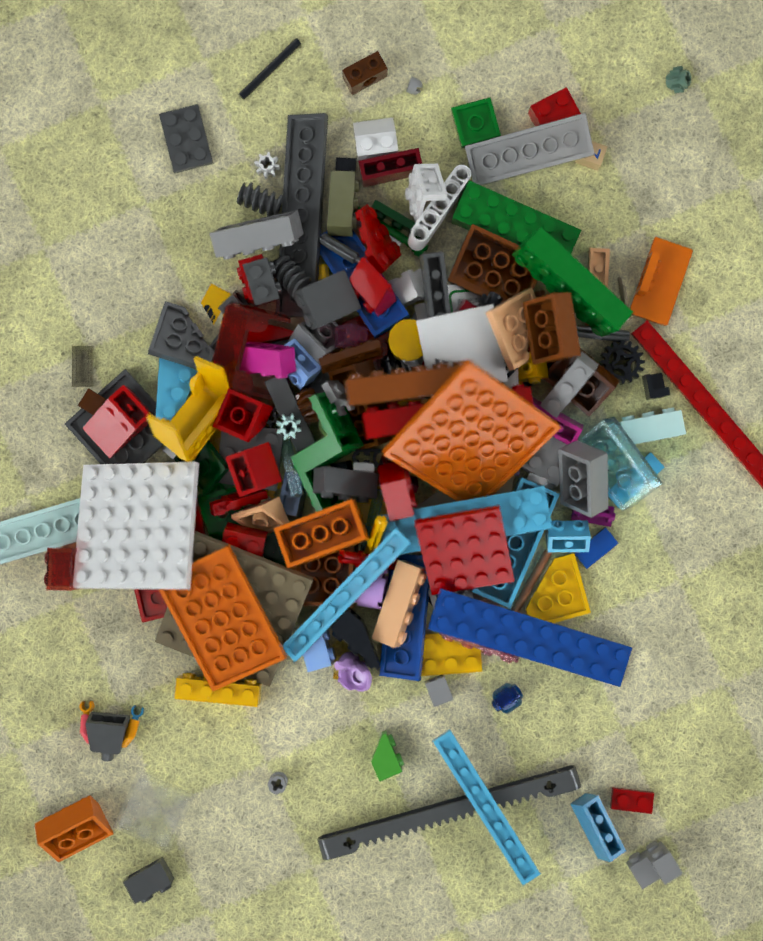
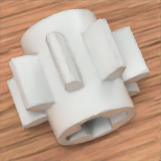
(271, 168)

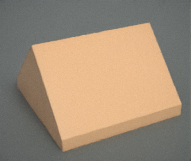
(263, 515)

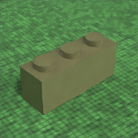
(342, 203)

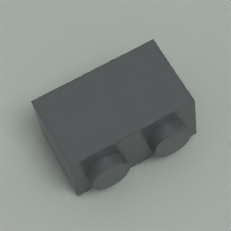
(149, 880)

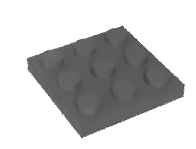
(231, 444)

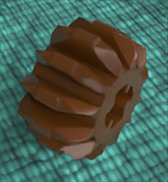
(305, 405)

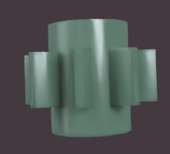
(678, 79)

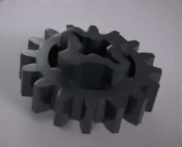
(618, 354)

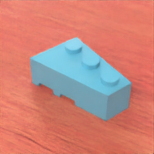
(172, 388)

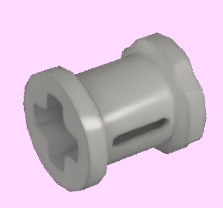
(274, 777)

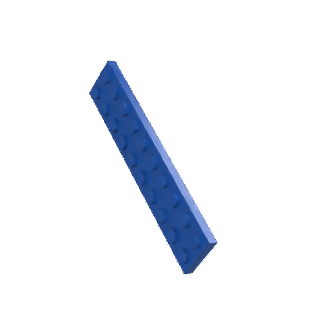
(529, 637)

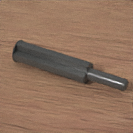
(339, 248)

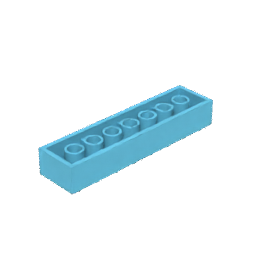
(520, 510)

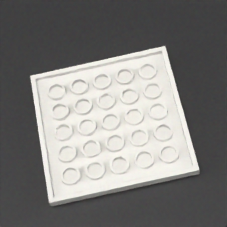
(136, 526)

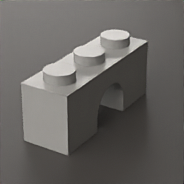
(569, 385)

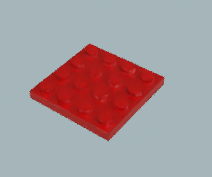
(465, 550)

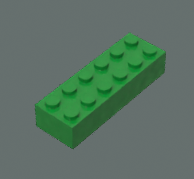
(508, 217)
(565, 274)

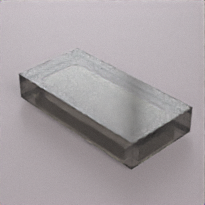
(82, 366)

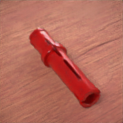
(357, 558)

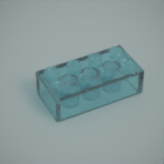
(628, 471)

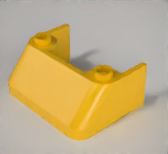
(193, 422)

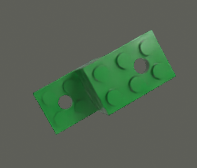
(340, 441)

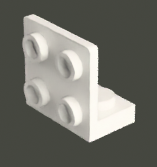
(424, 185)

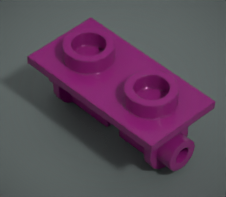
(604, 518)

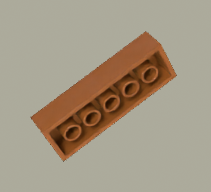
(398, 383)

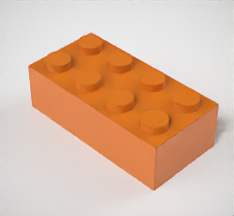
(321, 533)

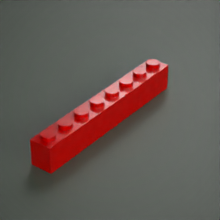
(393, 419)

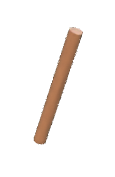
(531, 581)

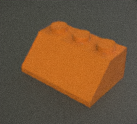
(72, 829)

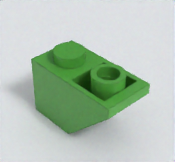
(385, 760)

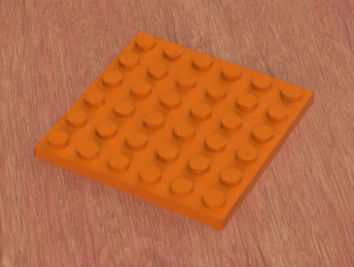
(471, 435)

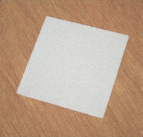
(460, 338)

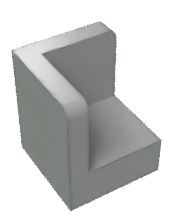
(438, 690)

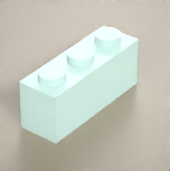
(654, 427)

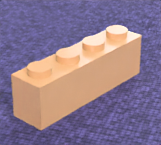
(399, 603)

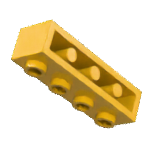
(237, 693)

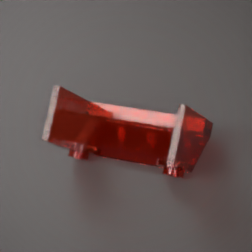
(231, 343)

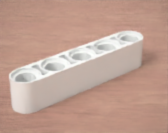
(435, 214)

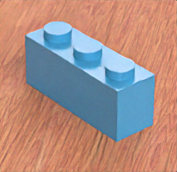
(598, 827)

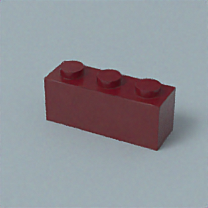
(388, 167)

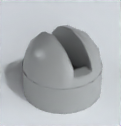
(412, 86)

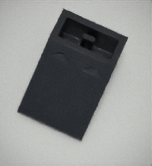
(354, 632)

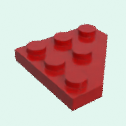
(381, 249)

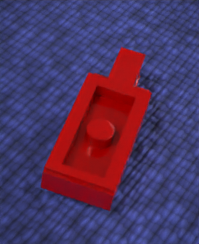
(234, 502)

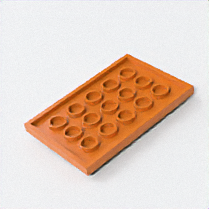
(223, 620)

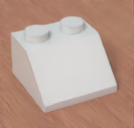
(375, 138)

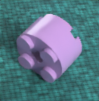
(374, 593)

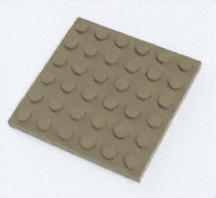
(276, 587)

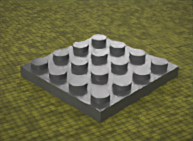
(135, 451)

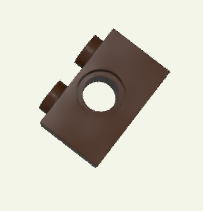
(365, 73)

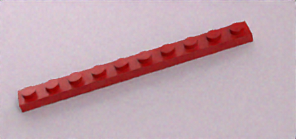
(700, 399)

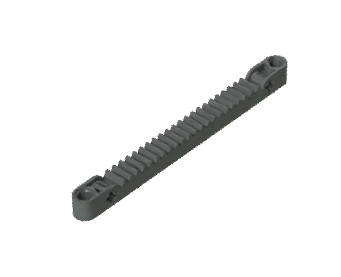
(335, 844)

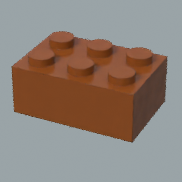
(551, 328)

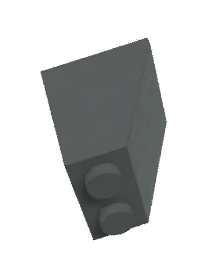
(327, 300)

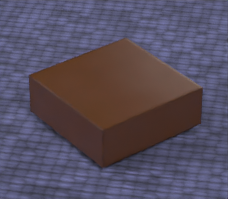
(91, 401)

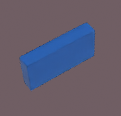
(599, 546)

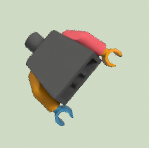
(106, 731)

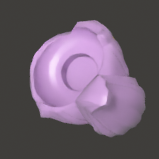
(353, 673)

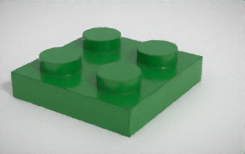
(475, 122)

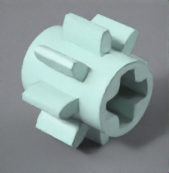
(291, 432)

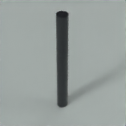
(269, 69)

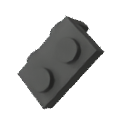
(261, 281)

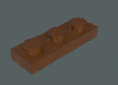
(350, 356)

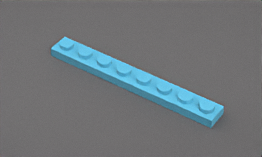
(346, 594)
(486, 807)

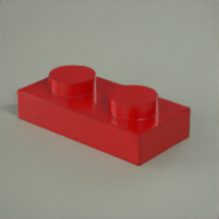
(632, 800)

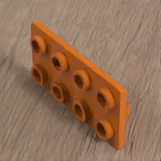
(660, 281)

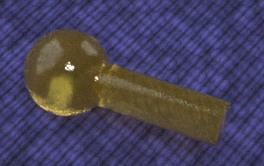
(339, 648)

